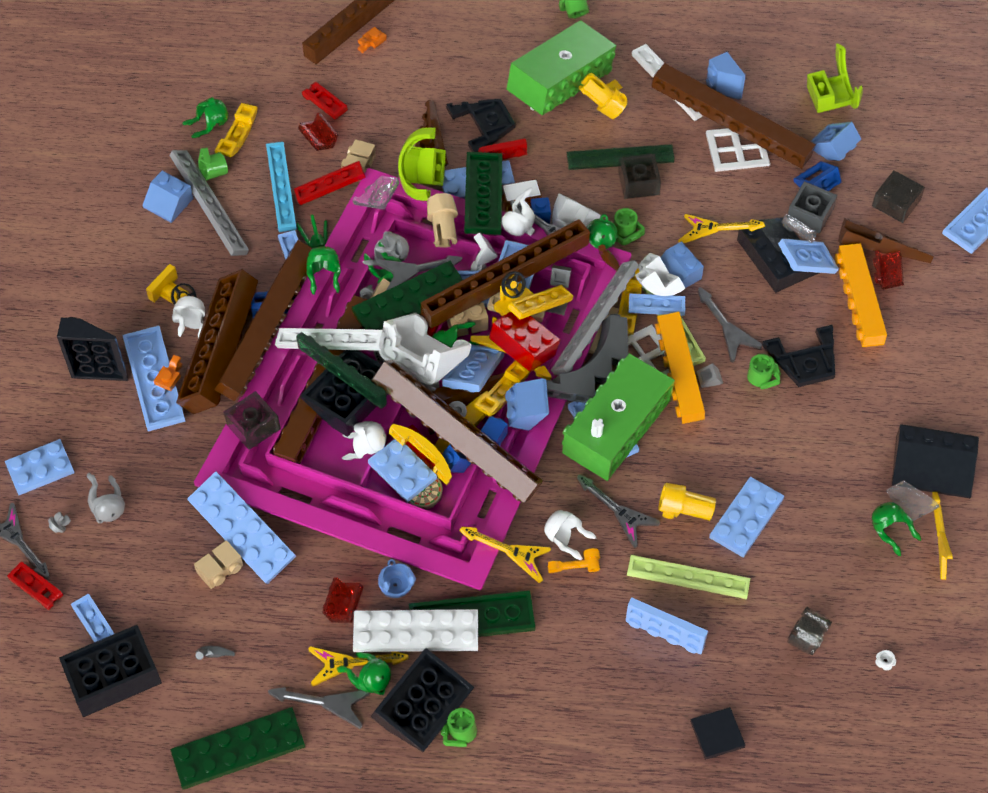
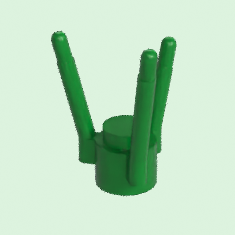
(317, 239)

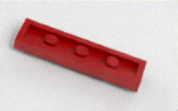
(329, 183)

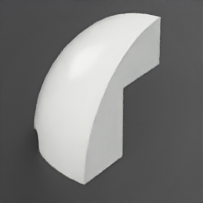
(568, 211)
(656, 278)

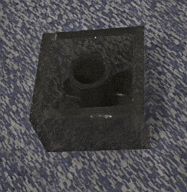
(639, 176)
(898, 196)
(252, 420)

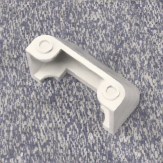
(419, 353)

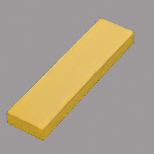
(540, 302)

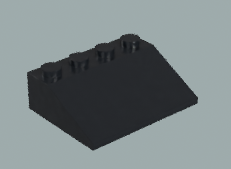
(767, 255)
(90, 351)
(336, 400)
(935, 460)
(110, 670)
(422, 701)

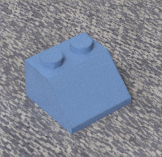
(725, 76)
(836, 140)
(167, 196)
(683, 264)
(527, 403)

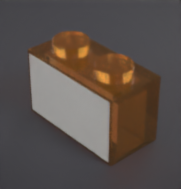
(512, 190)

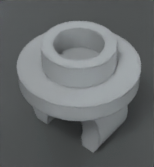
(366, 292)
(459, 407)
(58, 522)

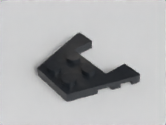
(490, 118)
(809, 364)

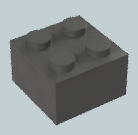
(812, 206)

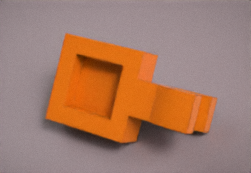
(373, 38)
(169, 376)

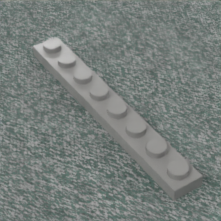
(209, 203)
(594, 318)

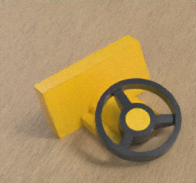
(164, 287)
(511, 291)

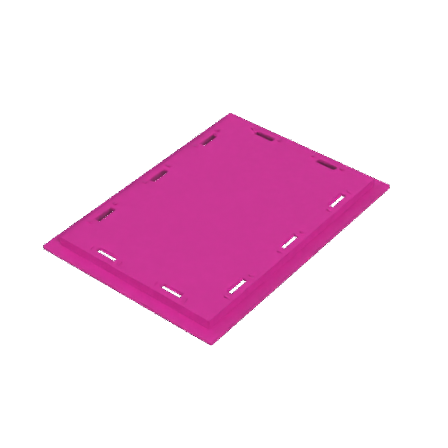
(349, 494)

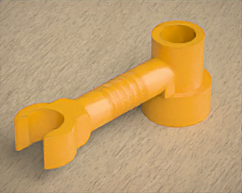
(591, 561)

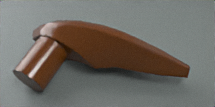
(608, 257)

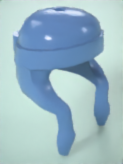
(396, 574)

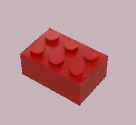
(524, 340)

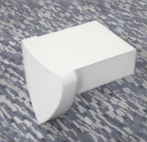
(486, 253)

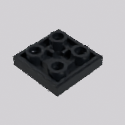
(717, 733)

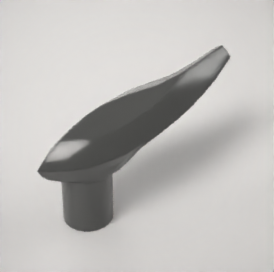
(213, 652)

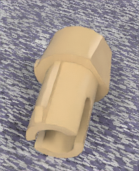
(441, 212)

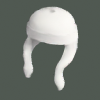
(519, 222)
(189, 313)
(368, 438)
(559, 530)

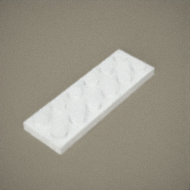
(415, 630)

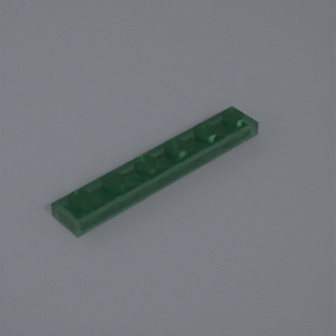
(610, 157)
(346, 373)

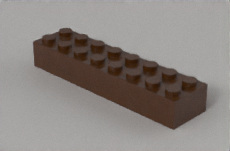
(217, 341)

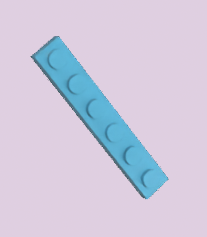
(281, 187)

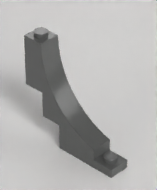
(612, 347)

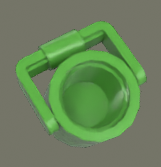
(574, 8)
(212, 165)
(626, 224)
(761, 371)
(461, 727)

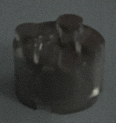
(809, 631)

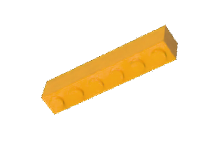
(861, 295)
(680, 367)

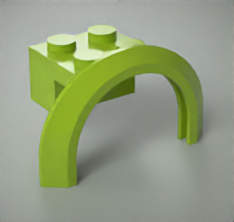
(833, 91)
(420, 165)

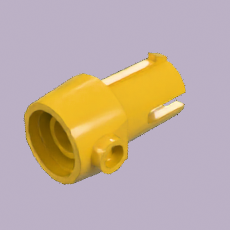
(609, 100)
(677, 500)

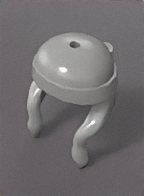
(393, 245)
(106, 507)

